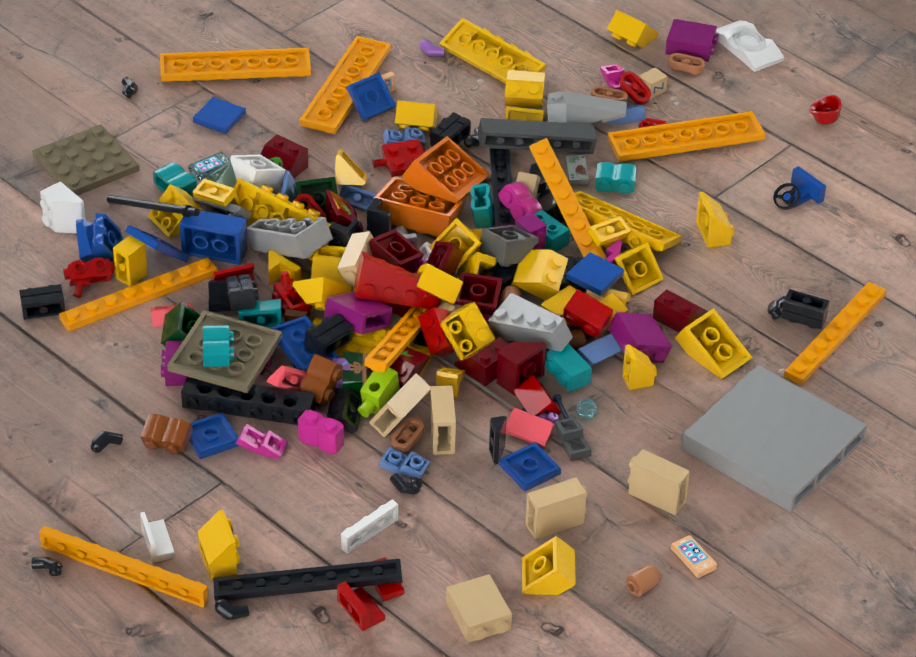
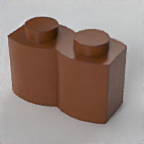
(321, 378)
(166, 433)

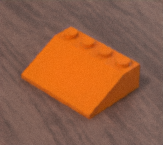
(445, 172)
(417, 209)

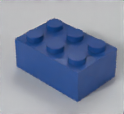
(214, 237)

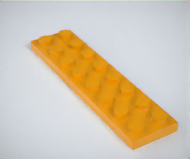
(235, 64)
(333, 101)
(685, 136)

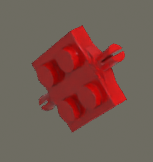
(399, 156)

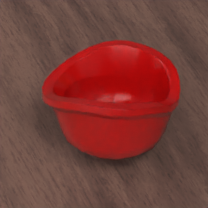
(826, 109)

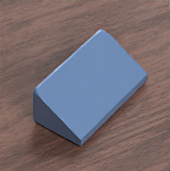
(634, 113)
(287, 187)
(357, 197)
(600, 350)

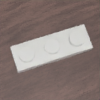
(369, 526)

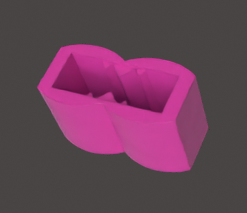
(518, 200)
(321, 431)

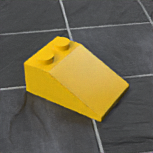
(713, 345)

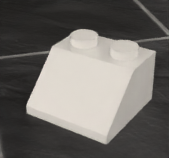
(258, 171)
(61, 208)

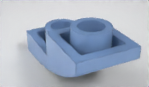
(395, 136)
(404, 465)

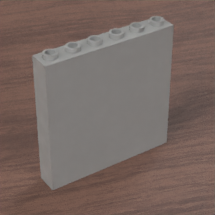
(773, 437)

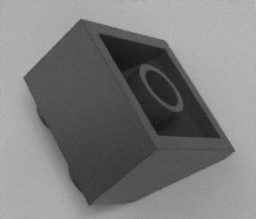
(507, 244)

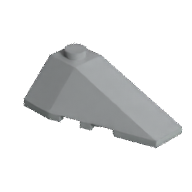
(582, 108)

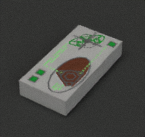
(577, 170)

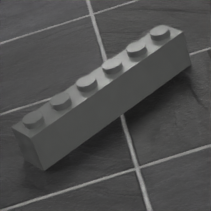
(522, 134)

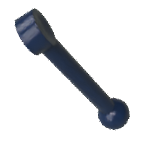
(557, 398)

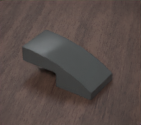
(572, 438)

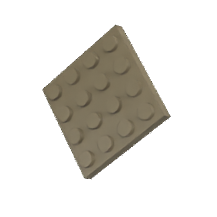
(86, 160)
(252, 350)

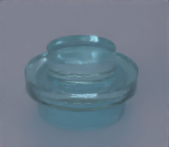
(586, 409)

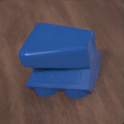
(97, 238)

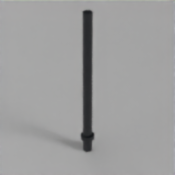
(185, 210)

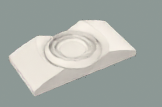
(749, 45)

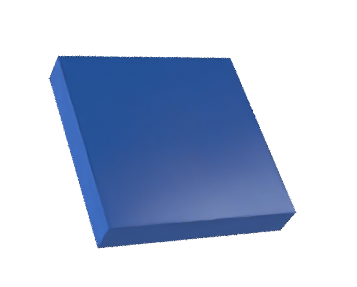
(371, 96)
(219, 115)
(595, 274)
(212, 436)
(529, 466)

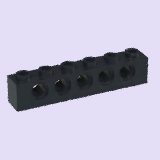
(259, 403)

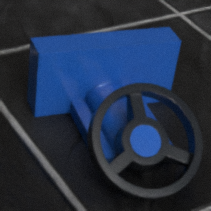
(804, 188)

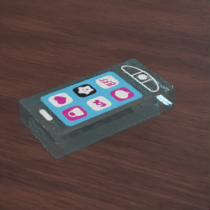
(207, 166)

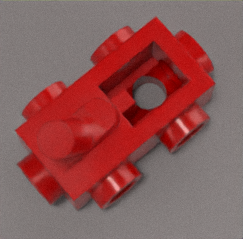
(83, 274)
(289, 296)

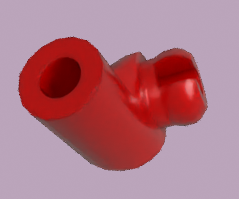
(651, 122)

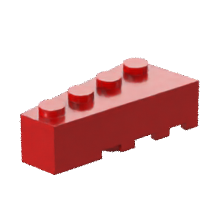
(390, 284)

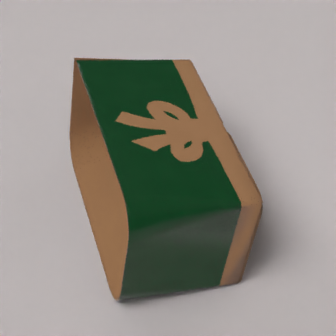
(357, 375)

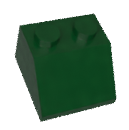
(316, 189)
(178, 323)

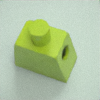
(378, 391)

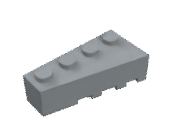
(288, 236)
(525, 322)

